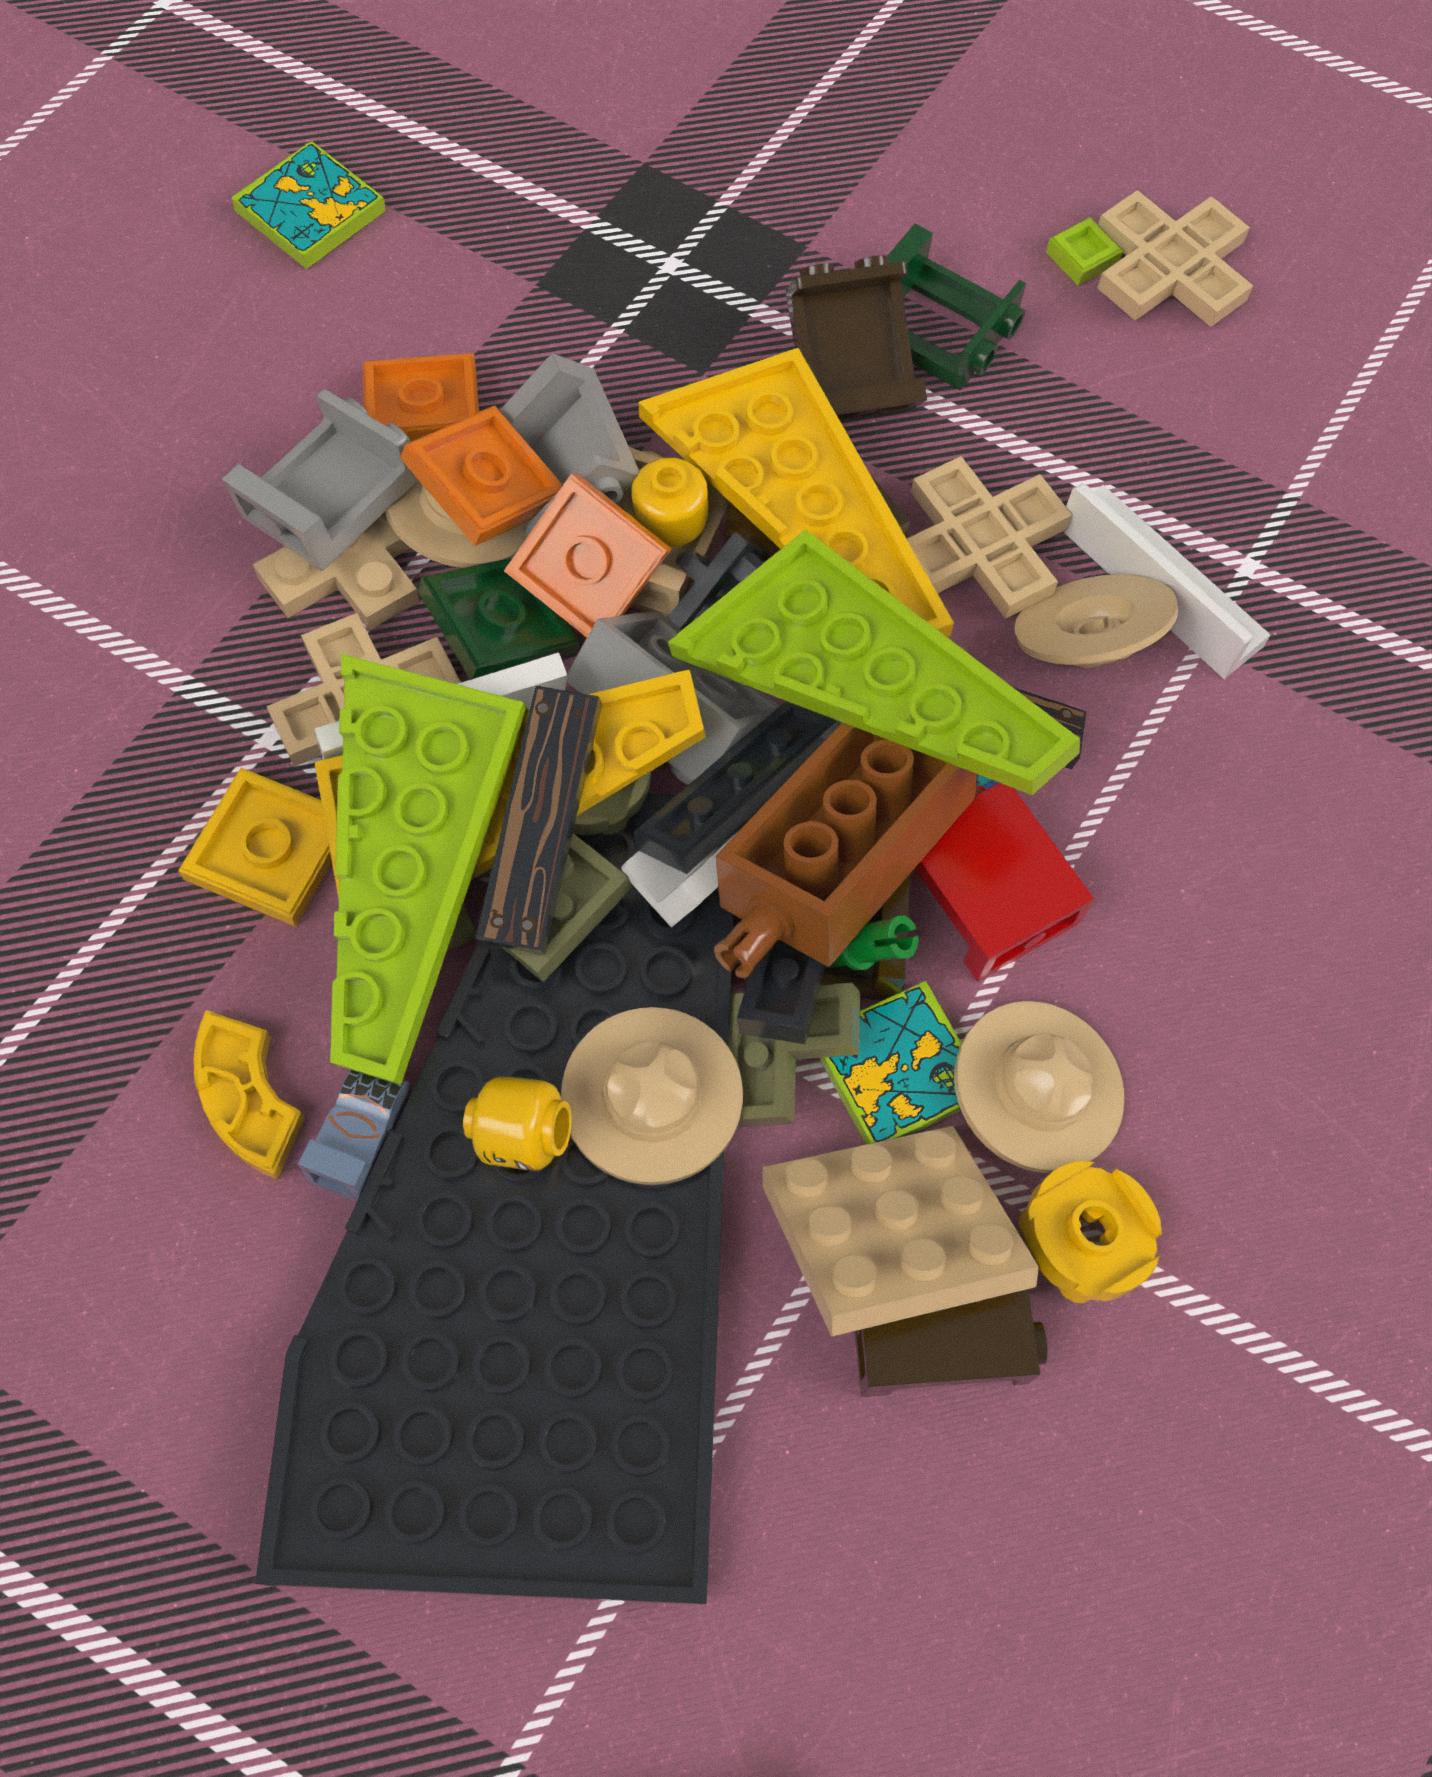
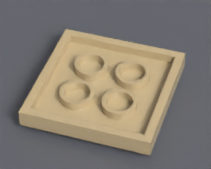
(897, 1230)

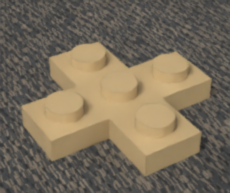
(1174, 258)
(987, 534)
(362, 574)
(321, 705)

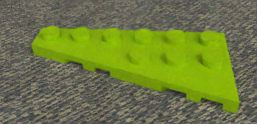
(853, 652)
(410, 827)

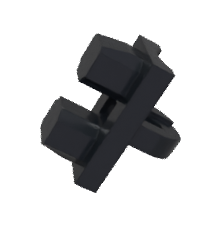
(715, 578)

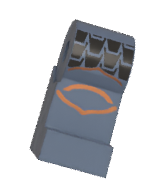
(353, 1134)

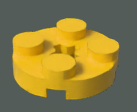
(1067, 1257)

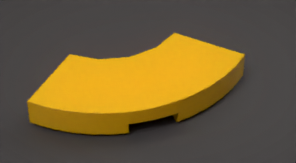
(238, 1095)

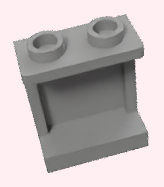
(572, 428)
(327, 484)

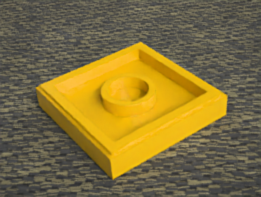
(262, 848)

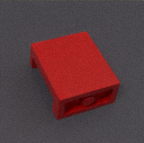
(1002, 881)

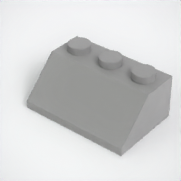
(637, 649)

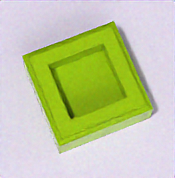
(1083, 251)

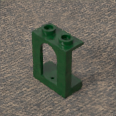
(991, 313)

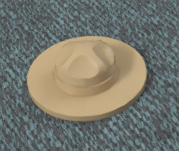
(432, 533)
(1097, 620)
(1038, 1086)
(652, 1095)

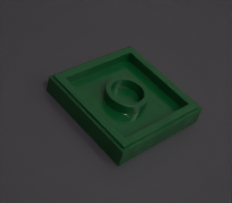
(494, 619)

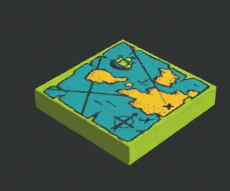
(308, 204)
(902, 1067)

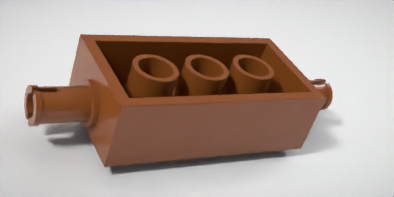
(834, 846)

